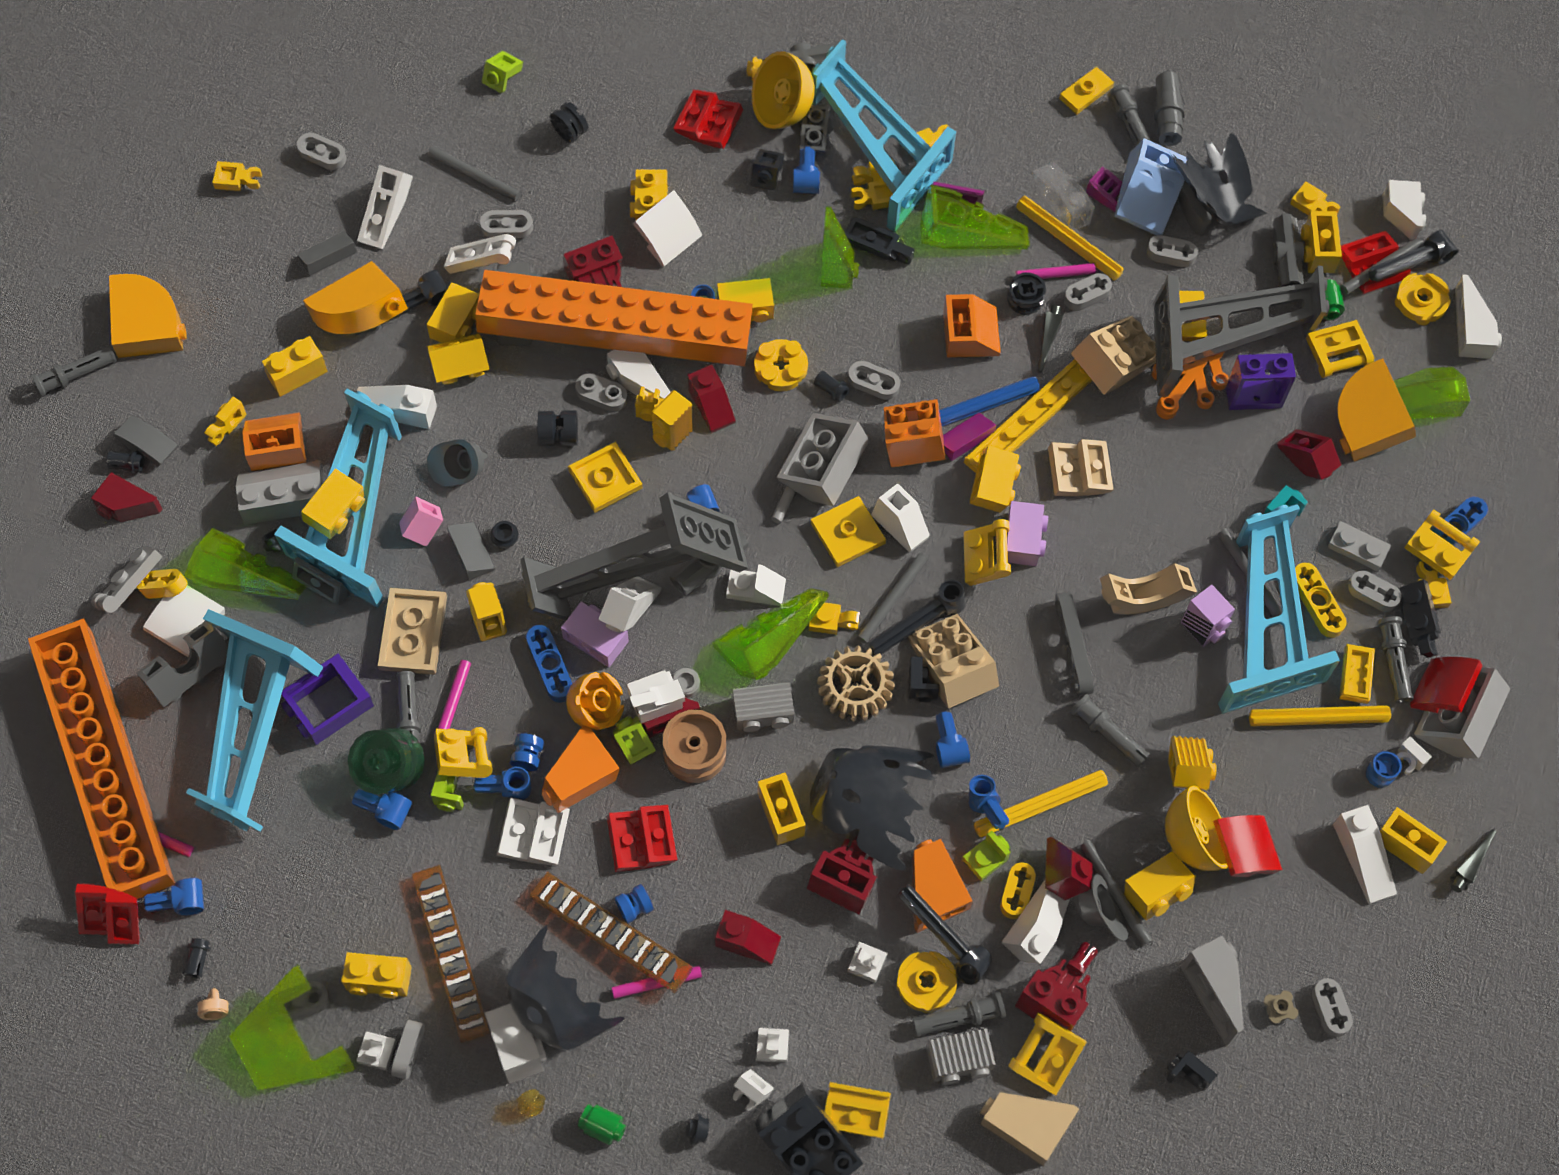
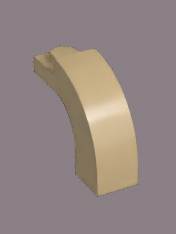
(1148, 592)

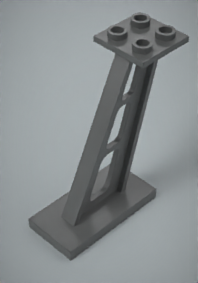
(1171, 315)
(690, 530)

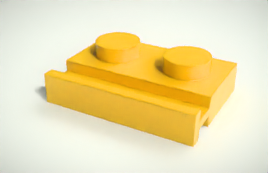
(858, 1109)

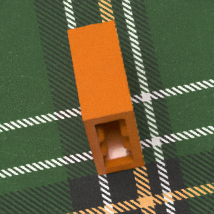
(579, 771)
(938, 882)

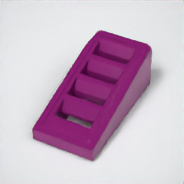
(1100, 193)

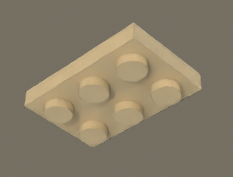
(412, 631)

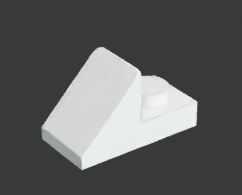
(756, 587)

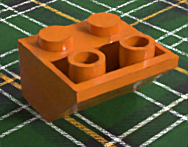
(970, 327)
(913, 433)
(274, 441)

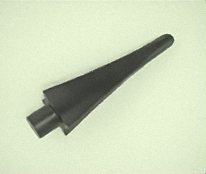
(1050, 328)
(1468, 870)

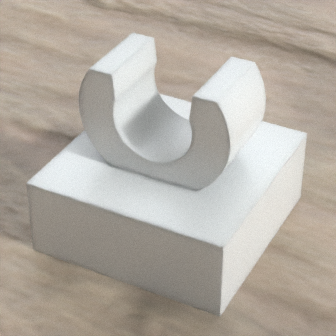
(1414, 754)
(867, 962)
(772, 1045)
(376, 1051)
(753, 1087)

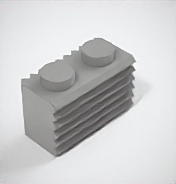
(763, 706)
(960, 1056)

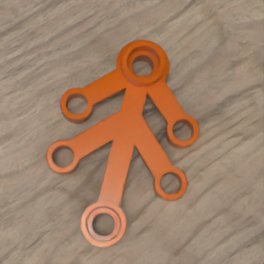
(1193, 373)

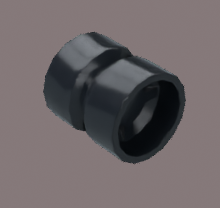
(547, 428)

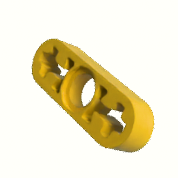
(1315, 611)

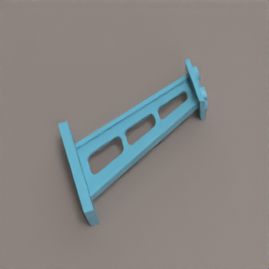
(930, 161)
(313, 549)
(278, 657)
(1299, 670)

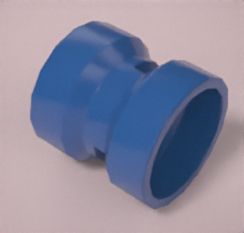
(527, 751)
(1387, 764)
(640, 900)

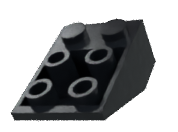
(806, 1137)

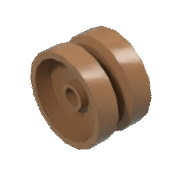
(694, 746)

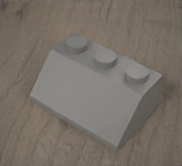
(824, 458)
(277, 491)
(1467, 732)

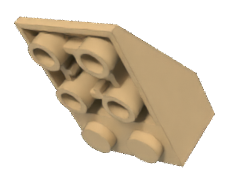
(1111, 359)
(955, 660)

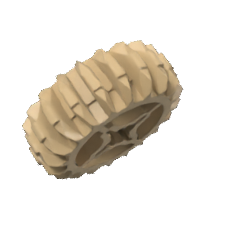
(870, 698)

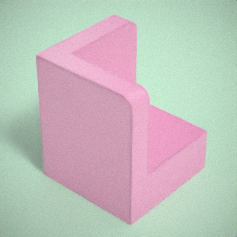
(421, 521)

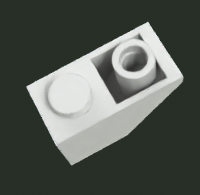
(1404, 206)
(901, 517)

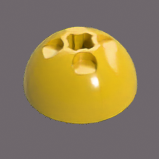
(782, 90)
(1192, 830)

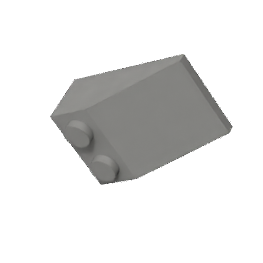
(1215, 979)

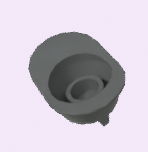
(455, 462)
(1100, 910)

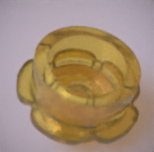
(530, 1103)

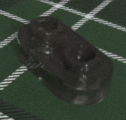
(301, 1007)

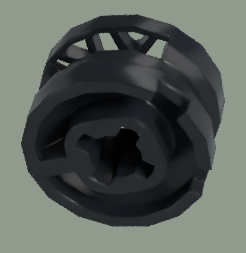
(568, 122)
(1026, 291)

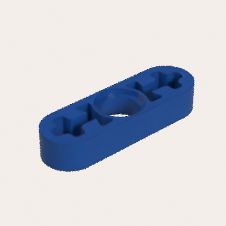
(1459, 514)
(535, 649)

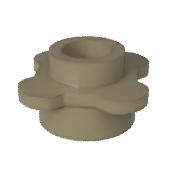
(1277, 1015)

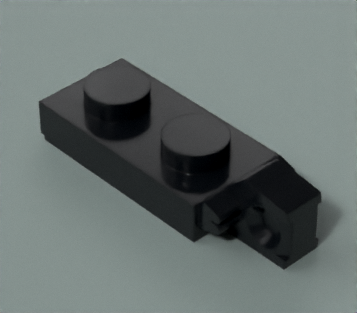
(878, 241)
(1420, 617)

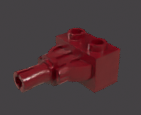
(595, 263)
(844, 876)
(1059, 992)

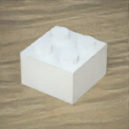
(517, 1049)

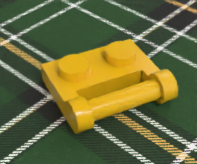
(1336, 341)
(1437, 551)
(980, 553)
(453, 754)
(1056, 1059)

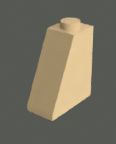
(1028, 1123)

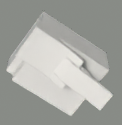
(655, 696)

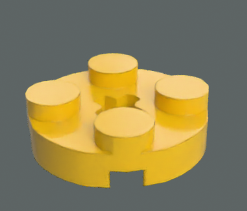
(1419, 310)
(781, 350)
(926, 998)

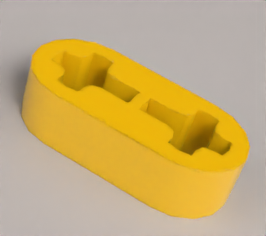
(162, 584)
(1011, 889)

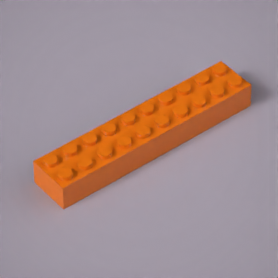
(613, 318)
(101, 761)

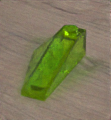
(958, 224)
(837, 255)
(1434, 393)
(225, 565)
(763, 644)

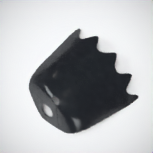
(549, 1002)

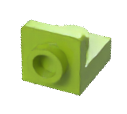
(499, 69)
(633, 739)
(441, 793)
(987, 855)

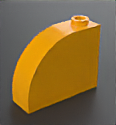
(356, 302)
(143, 317)
(1372, 412)

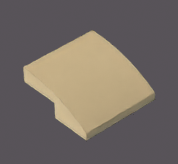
(1080, 468)

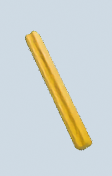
(1069, 238)
(1319, 715)
(1046, 801)

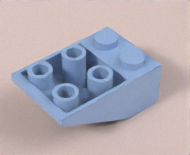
(1149, 187)

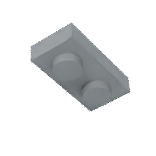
(1359, 546)

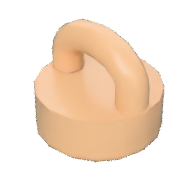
(213, 1007)

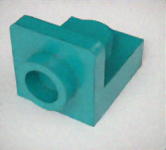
(1287, 497)

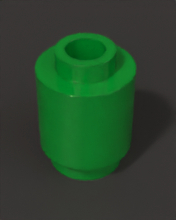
(1334, 296)
(602, 1124)

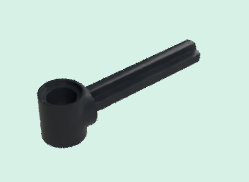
(1436, 248)
(430, 290)
(922, 616)
(970, 961)

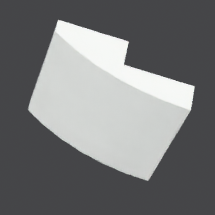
(668, 228)
(178, 616)
(532, 832)

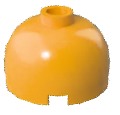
(595, 701)

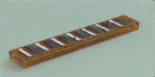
(611, 932)
(450, 954)

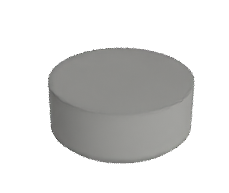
(688, 680)

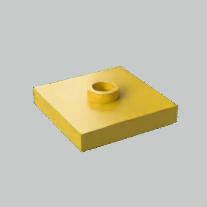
(605, 477)
(848, 531)

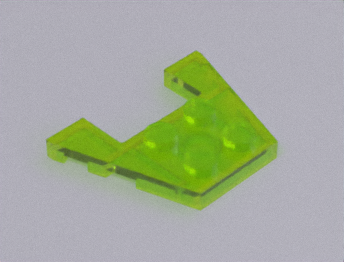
(273, 1045)

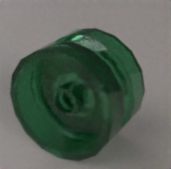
(385, 760)

